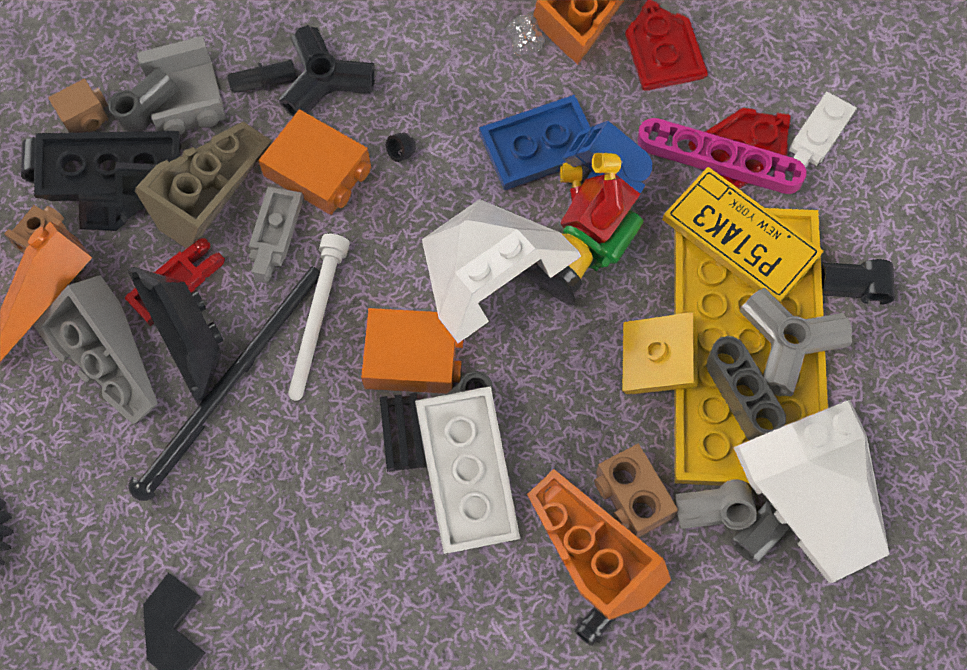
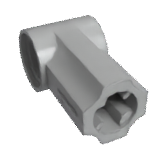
(716, 507)

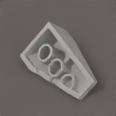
(94, 332)

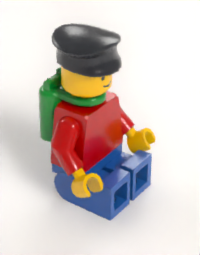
(600, 211)

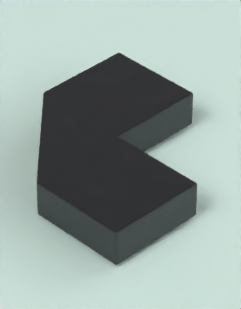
(111, 211)
(162, 615)

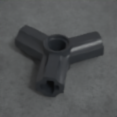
(316, 59)

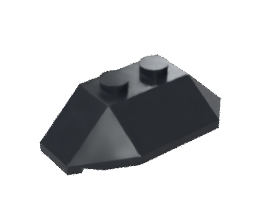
(182, 327)

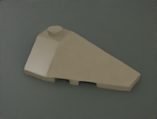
(195, 187)

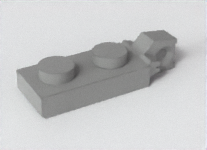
(273, 231)

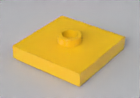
(660, 354)

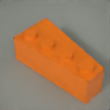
(574, 23)

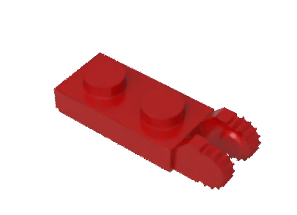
(181, 269)

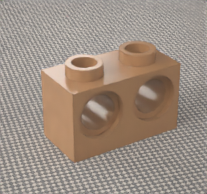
(643, 489)

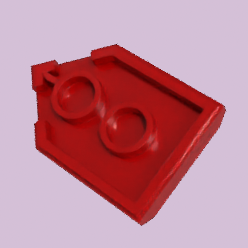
(664, 48)
(753, 129)

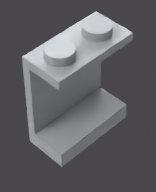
(192, 71)

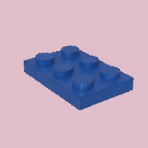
(533, 141)

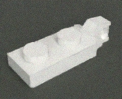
(821, 129)

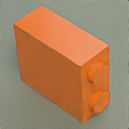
(316, 162)
(409, 352)

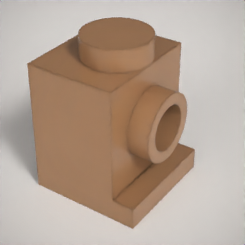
(30, 222)

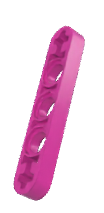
(738, 153)

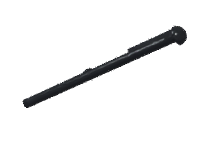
(144, 488)

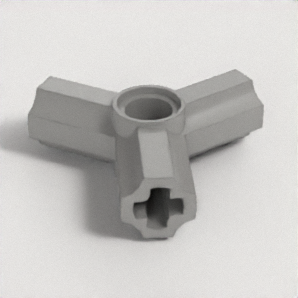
(784, 357)

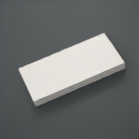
(467, 470)

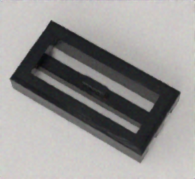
(405, 464)

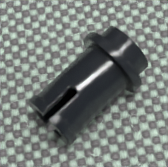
(592, 626)

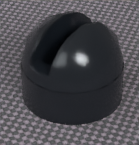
(397, 142)

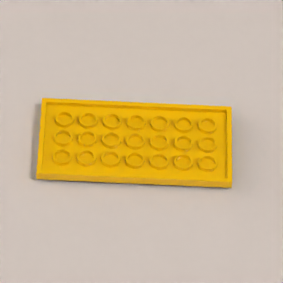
(702, 420)

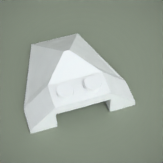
(480, 254)
(822, 487)

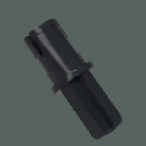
(261, 76)

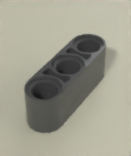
(745, 373)

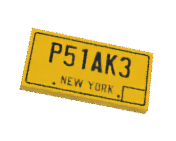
(742, 235)

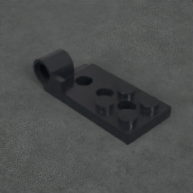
(48, 153)

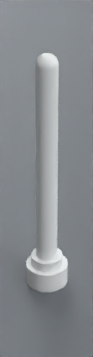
(332, 250)

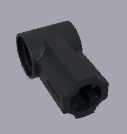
(868, 281)

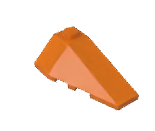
(42, 275)
(601, 555)

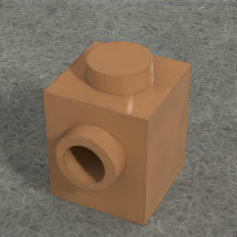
(80, 107)

